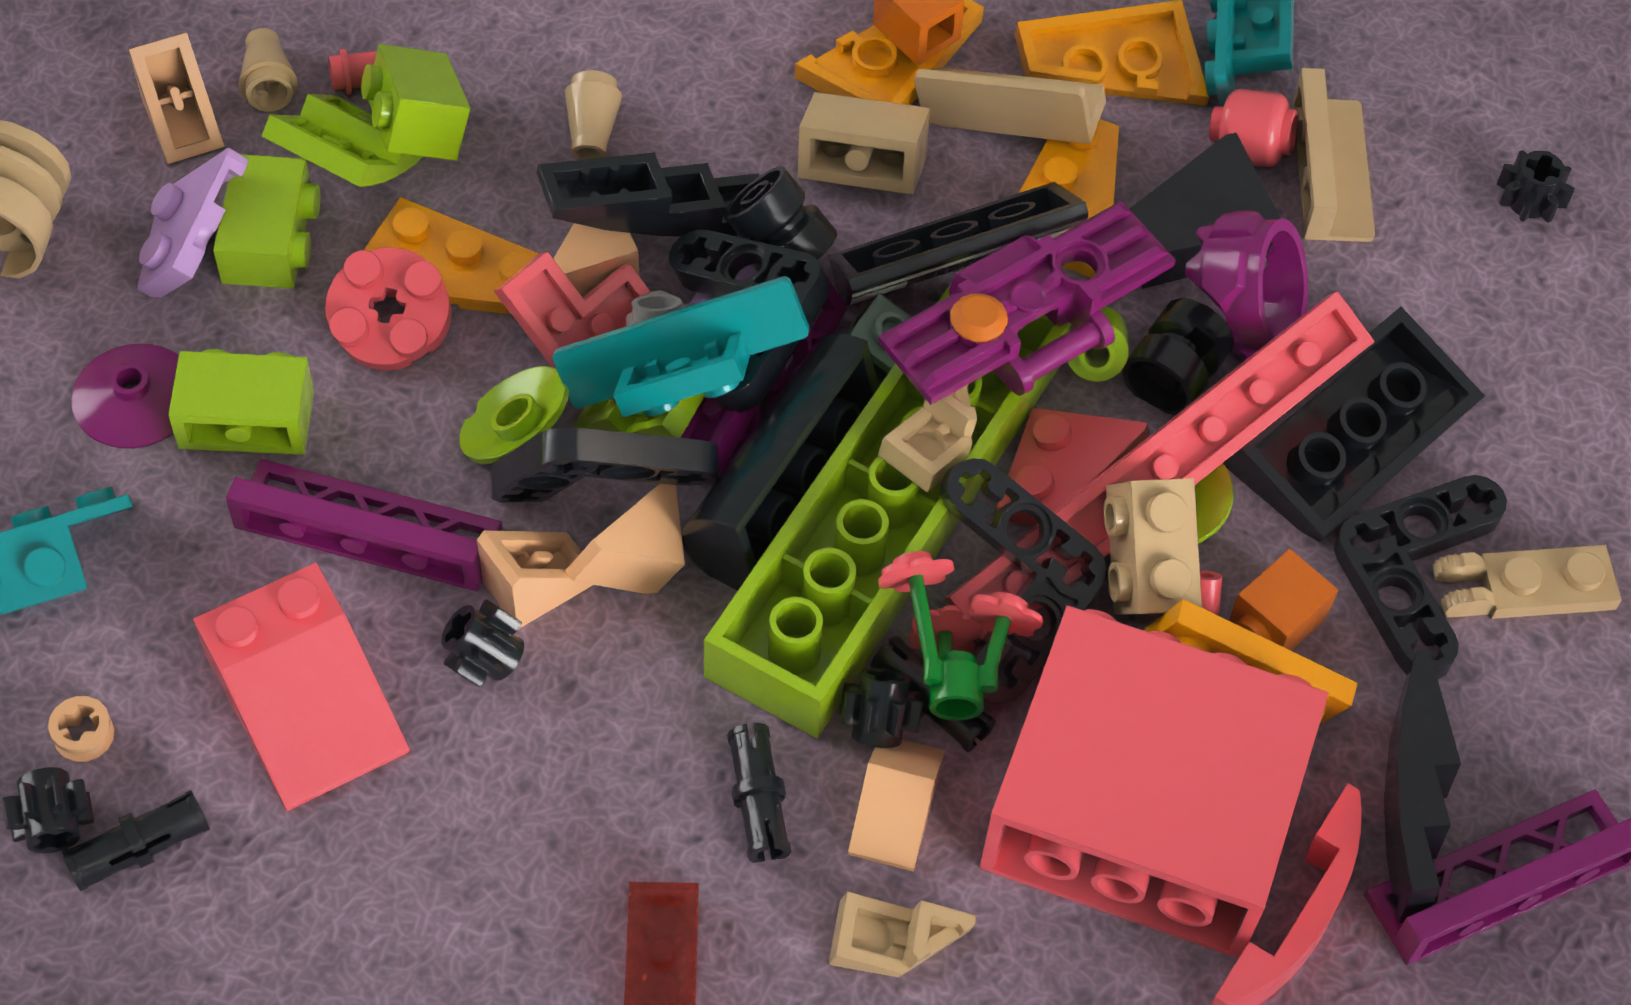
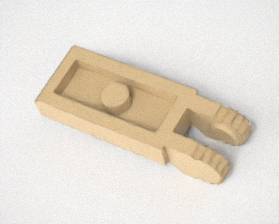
(1529, 582)

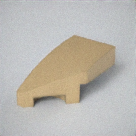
(932, 439)
(890, 937)

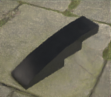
(639, 195)
(1418, 779)

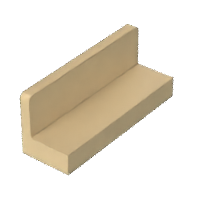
(1011, 104)
(1331, 163)

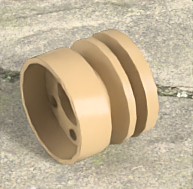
(31, 194)

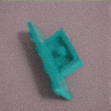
(1247, 40)
(683, 351)
(40, 553)

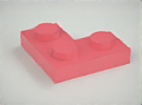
(554, 310)

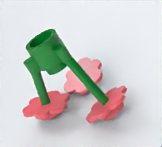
(949, 637)

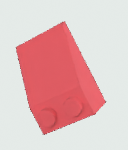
(300, 685)

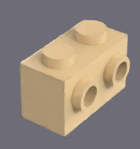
(863, 143)
(1152, 545)

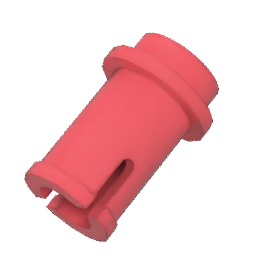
(347, 69)

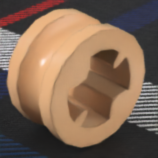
(71, 714)

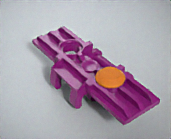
(1015, 285)

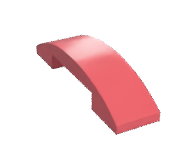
(1334, 851)

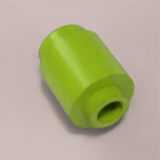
(1107, 362)

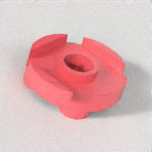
(368, 280)

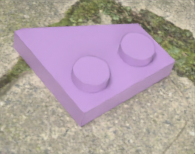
(184, 224)

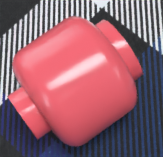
(1261, 122)

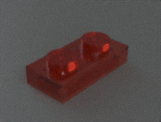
(661, 943)

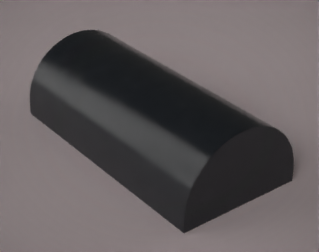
(781, 458)

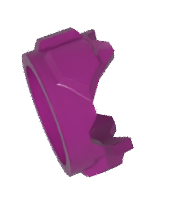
(1233, 275)

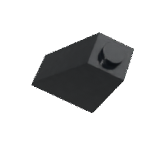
(1196, 196)

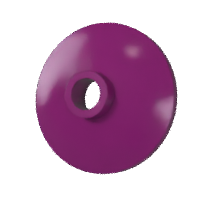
(123, 415)

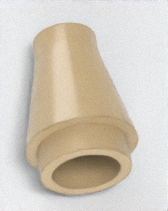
(266, 74)
(591, 111)

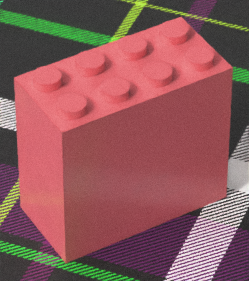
(1154, 781)

